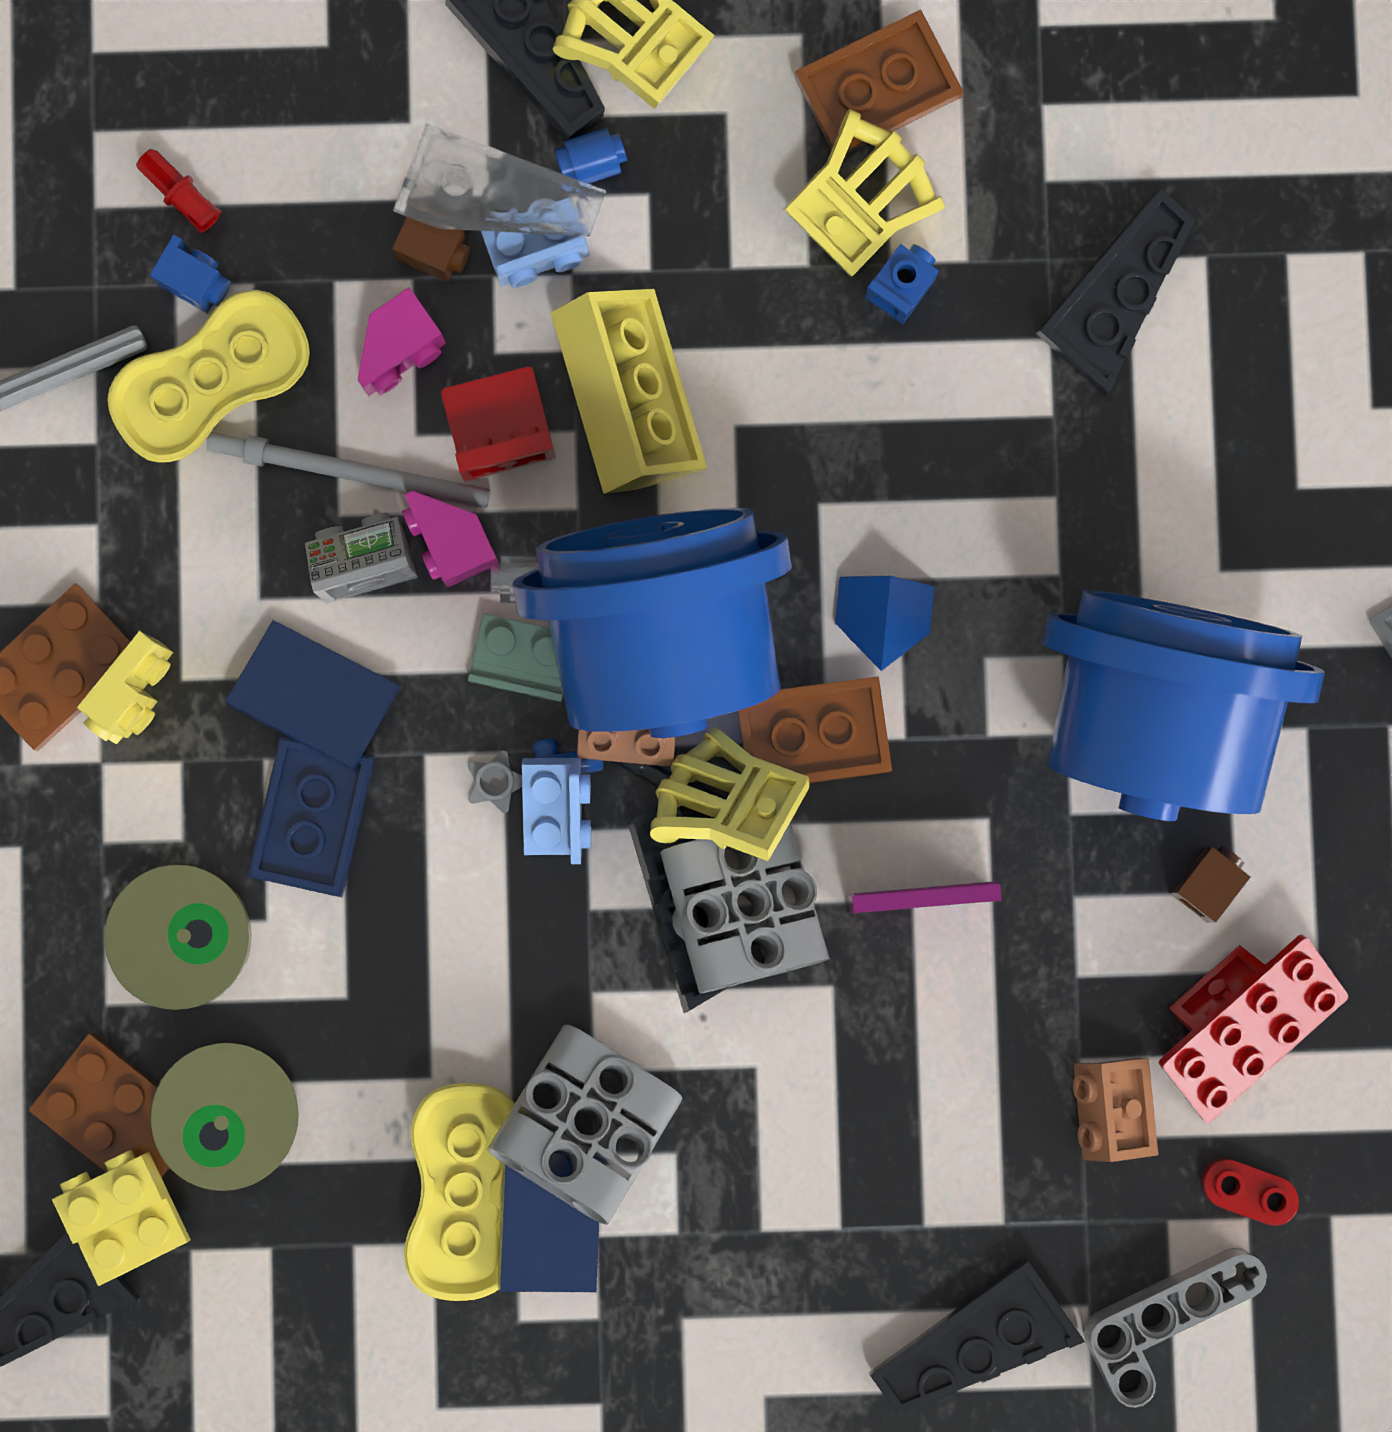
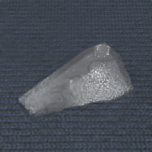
(485, 189)

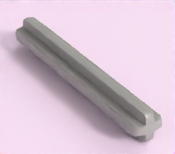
(71, 366)

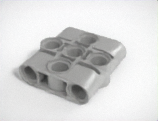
(730, 960)
(598, 1173)

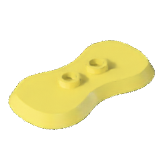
(177, 396)
(457, 1226)

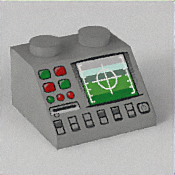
(359, 558)

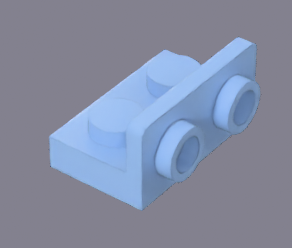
(522, 256)
(553, 807)

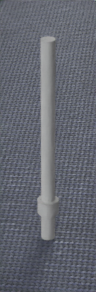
(258, 452)

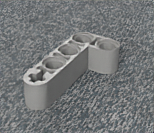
(1176, 1318)

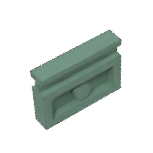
(516, 658)

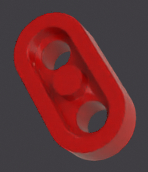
(1251, 1191)

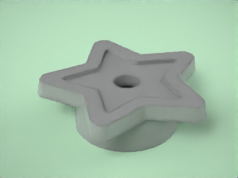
(484, 773)

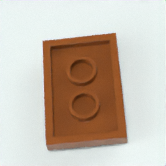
(883, 76)
(56, 665)
(821, 730)
(100, 1104)

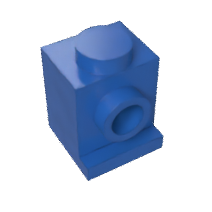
(190, 276)
(901, 298)

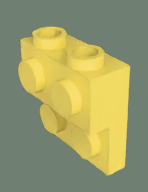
(117, 701)
(120, 1216)

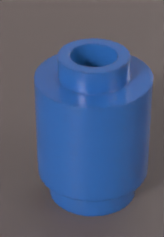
(591, 156)

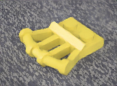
(649, 60)
(840, 217)
(751, 816)

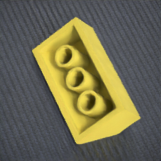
(628, 389)

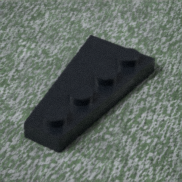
(522, 42)
(663, 906)
(989, 1334)

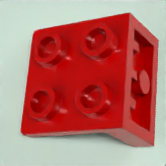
(497, 424)

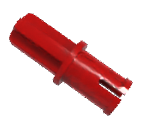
(178, 190)

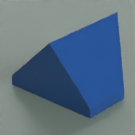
(883, 615)

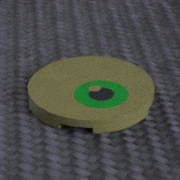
(177, 937)
(224, 1116)

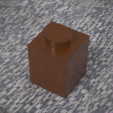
(431, 249)
(1211, 883)

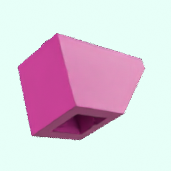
(396, 340)
(453, 537)

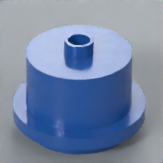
(659, 618)
(1173, 703)

